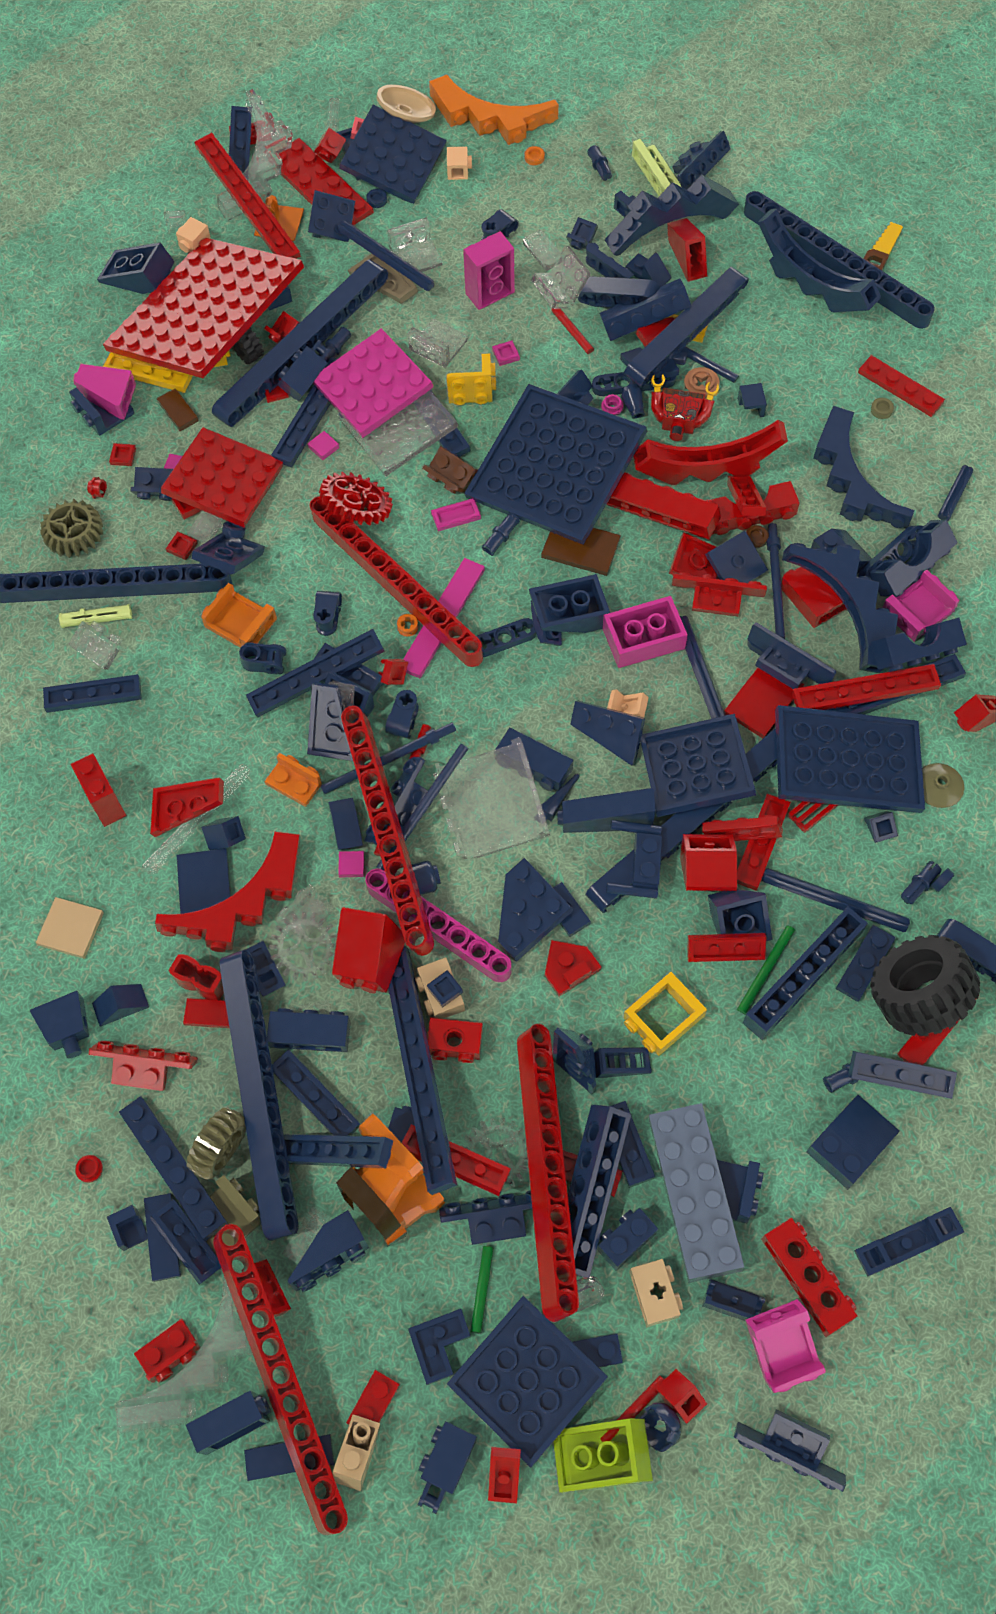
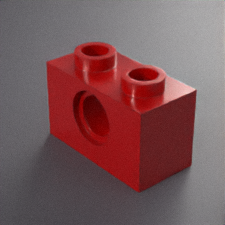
(442, 1030)

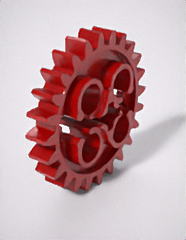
(353, 500)

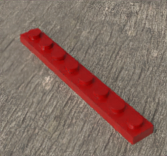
(246, 197)

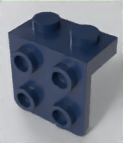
(94, 415)
(740, 1188)

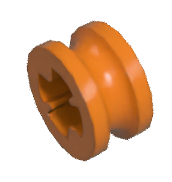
(401, 625)

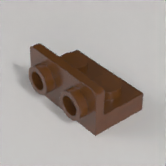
(450, 470)

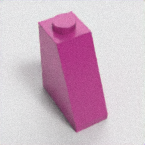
(106, 387)

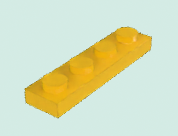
(149, 372)

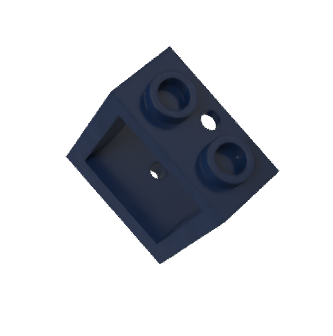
(228, 1422)

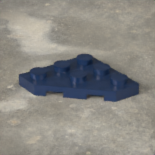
(528, 909)

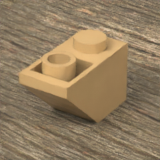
(356, 1453)

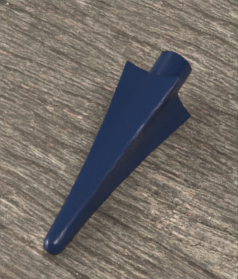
(553, 804)

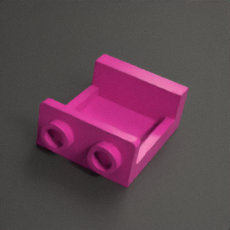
(922, 605)
(785, 1346)

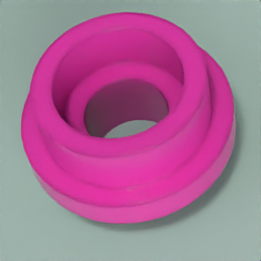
(612, 400)

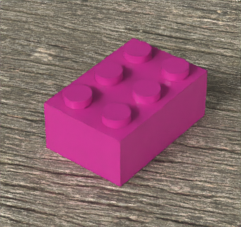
(489, 270)
(644, 631)

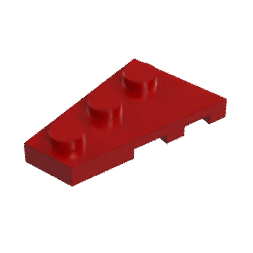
(183, 802)

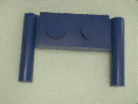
(645, 862)

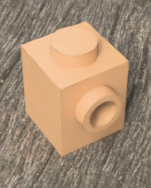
(458, 163)
(191, 234)

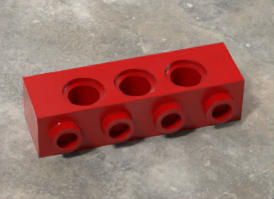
(810, 1293)

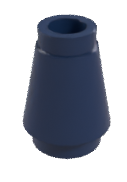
(633, 399)

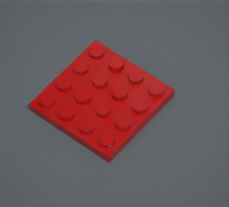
(222, 477)

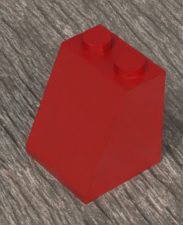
(366, 950)

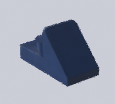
(649, 268)

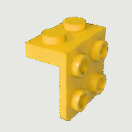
(473, 386)

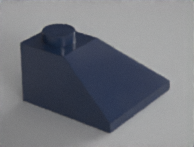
(740, 912)

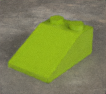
(589, 1463)

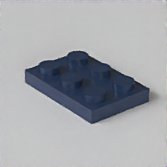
(227, 553)

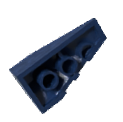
(575, 1057)

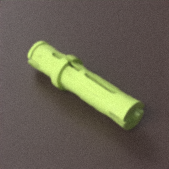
(122, 612)

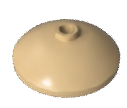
(406, 103)

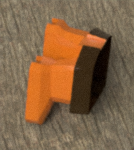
(393, 1195)

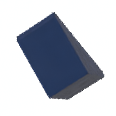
(119, 1002)

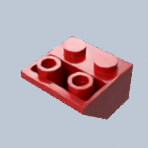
(709, 862)

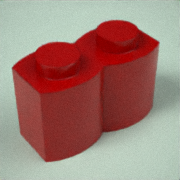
(197, 977)

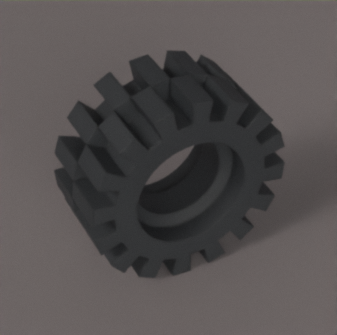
(248, 347)

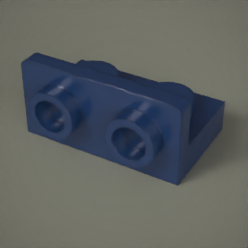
(149, 482)

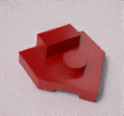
(569, 966)

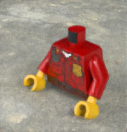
(681, 410)

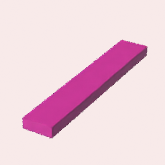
(453, 600)

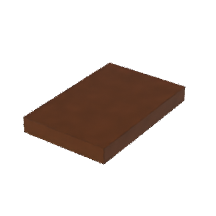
(593, 556)

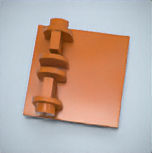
(287, 216)

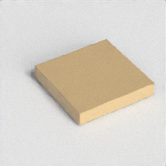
(69, 927)

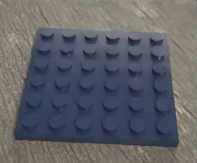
(556, 463)

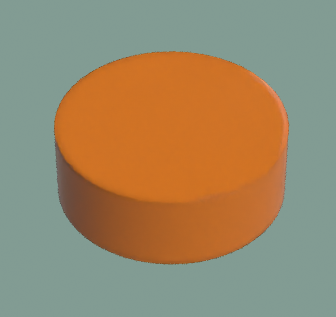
(534, 155)

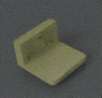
(234, 1209)

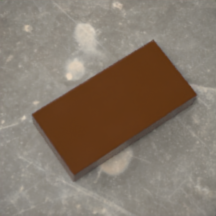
(177, 409)

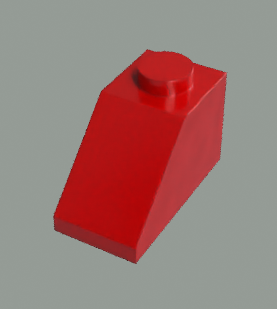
(977, 713)

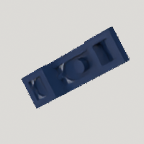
(909, 1242)

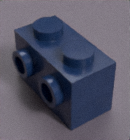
(627, 1239)

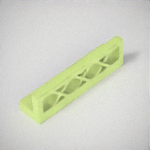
(651, 167)

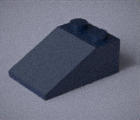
(137, 268)
(570, 605)
(852, 1141)

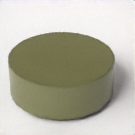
(882, 408)

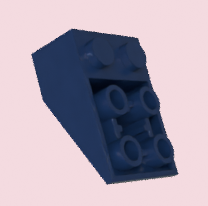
(333, 1245)

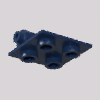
(329, 212)

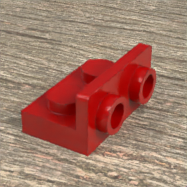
(167, 1351)

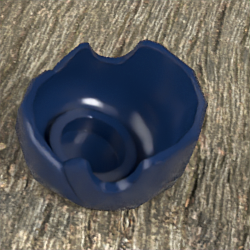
(661, 1440)

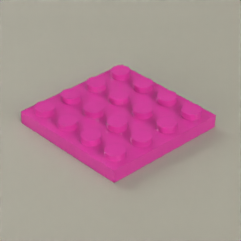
(372, 382)

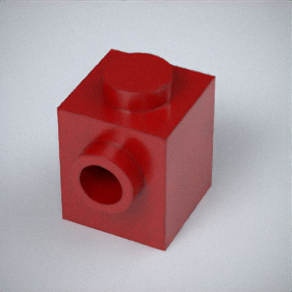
(329, 145)
(677, 1391)

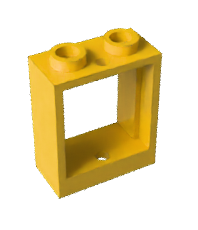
(682, 996)

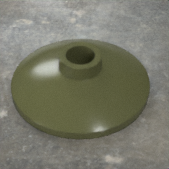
(942, 795)

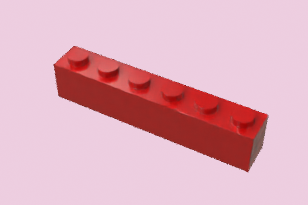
(665, 506)

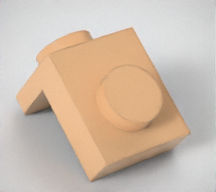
(632, 704)

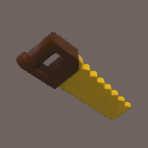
(884, 245)

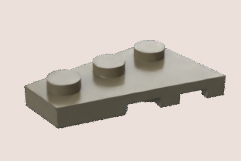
(397, 285)

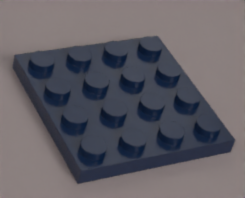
(392, 154)
(697, 765)
(527, 1381)

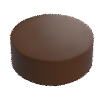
(758, 535)

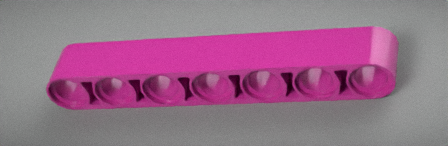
(450, 930)

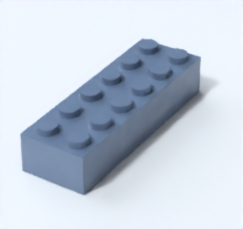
(696, 1193)

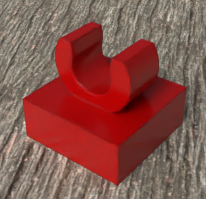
(394, 671)

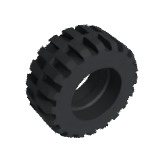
(938, 1003)

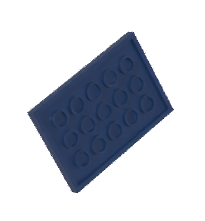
(849, 759)

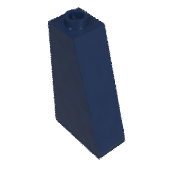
(596, 812)

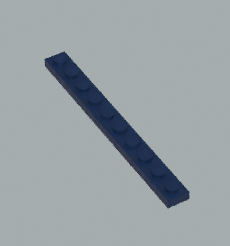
(421, 1078)

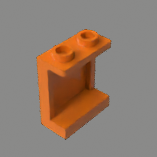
(237, 617)

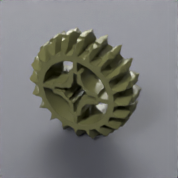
(77, 533)
(216, 1143)

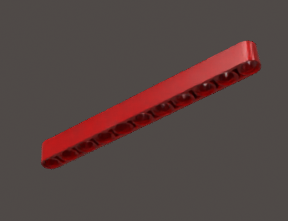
(356, 543)
(392, 836)
(547, 1175)
(289, 1388)

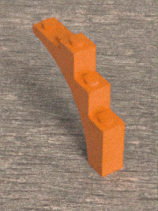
(485, 116)

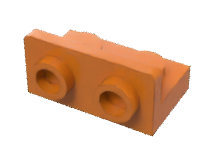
(294, 779)

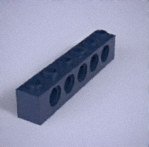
(804, 973)
(594, 1181)

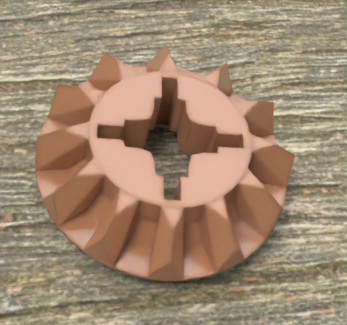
(701, 374)

